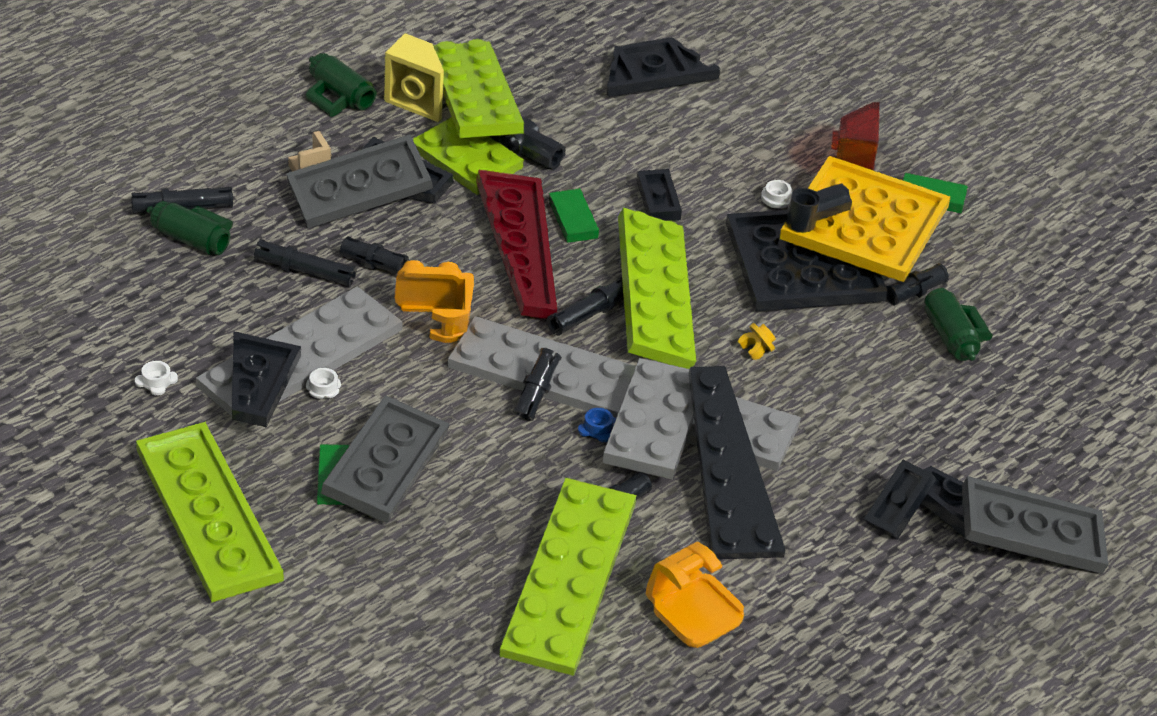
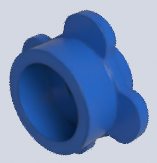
(597, 424)

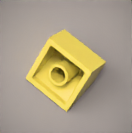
(414, 77)

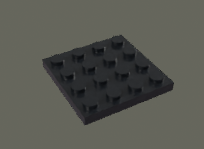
(791, 275)

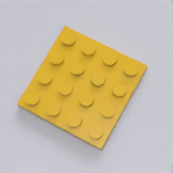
(883, 227)

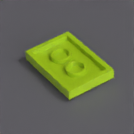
(465, 155)

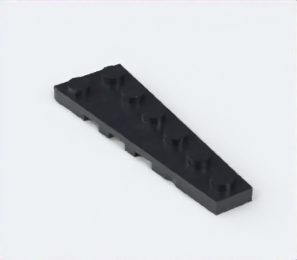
(733, 490)

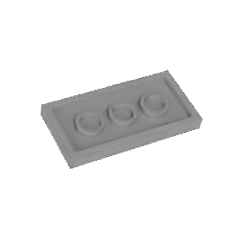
(652, 420)

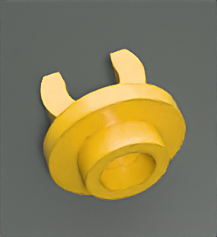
(761, 337)

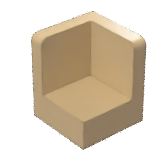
(320, 153)

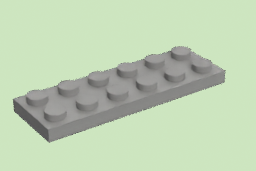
(326, 338)

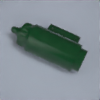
(341, 81)
(193, 227)
(957, 325)

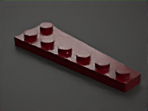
(521, 233)

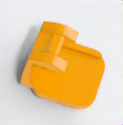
(440, 291)
(691, 601)

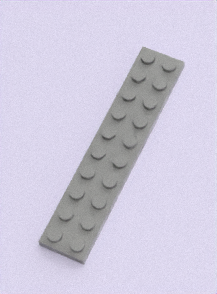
(595, 381)

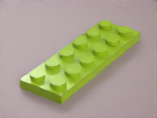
(477, 90)
(656, 289)
(209, 512)
(568, 577)

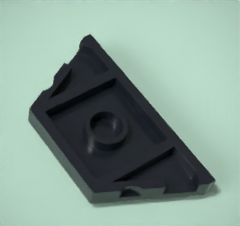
(656, 66)

